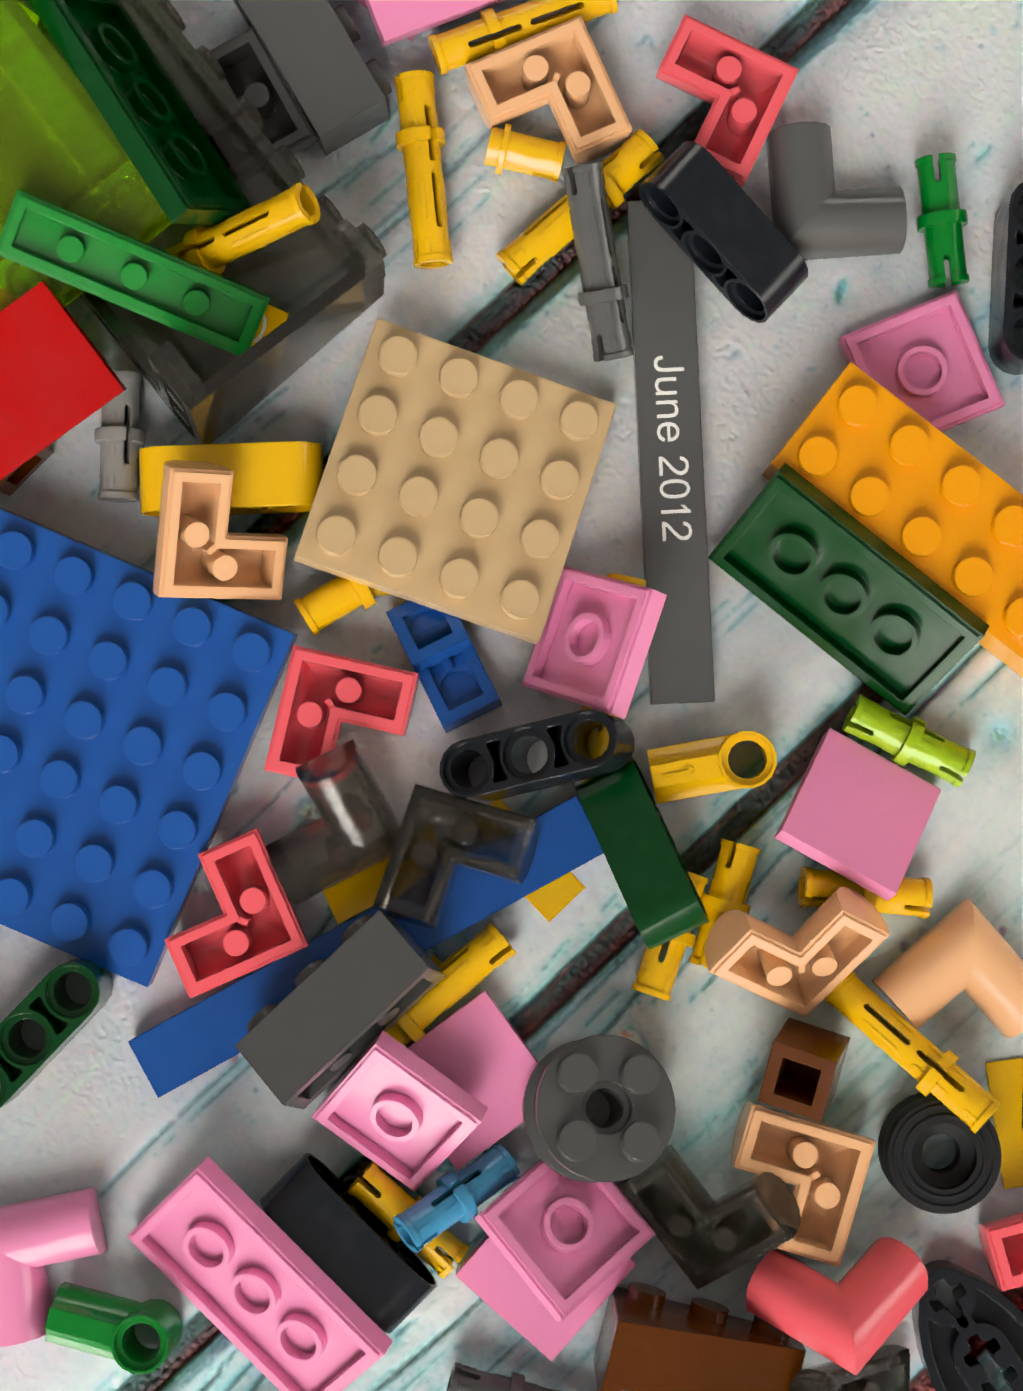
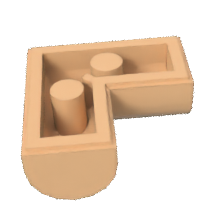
(556, 70)
(196, 550)
(955, 957)
(797, 967)
(820, 1163)

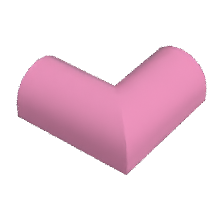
(35, 1236)

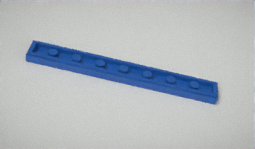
(211, 1028)

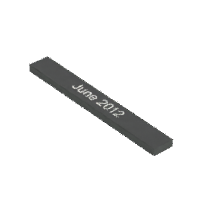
(670, 460)

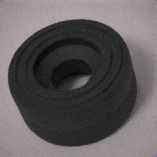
(945, 1189)

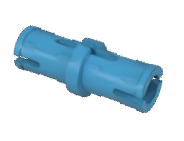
(456, 1198)

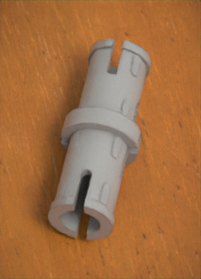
(120, 442)

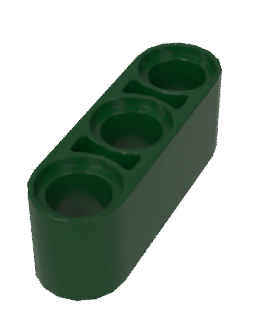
(642, 854)
(58, 1016)

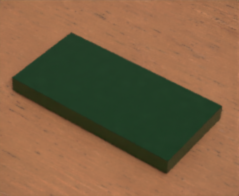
(143, 109)
(847, 590)

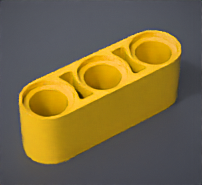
(265, 475)

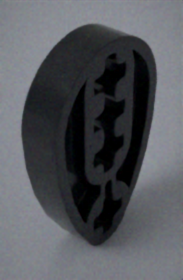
(944, 1339)

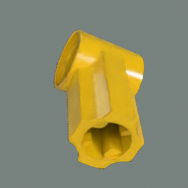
(703, 767)

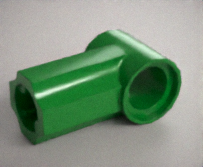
(106, 1326)

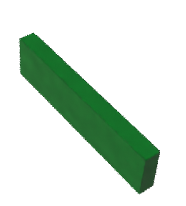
(131, 273)

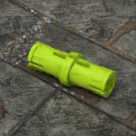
(909, 741)

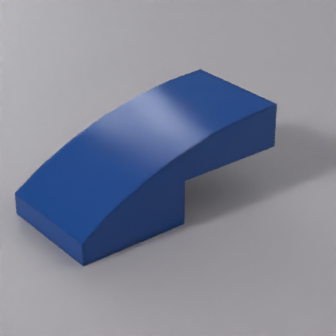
(445, 664)

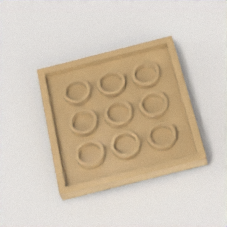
(455, 482)

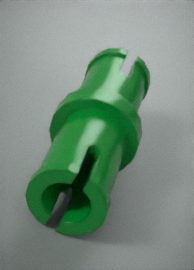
(941, 220)

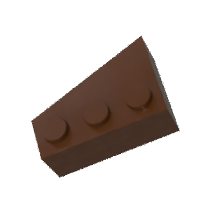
(691, 1347)

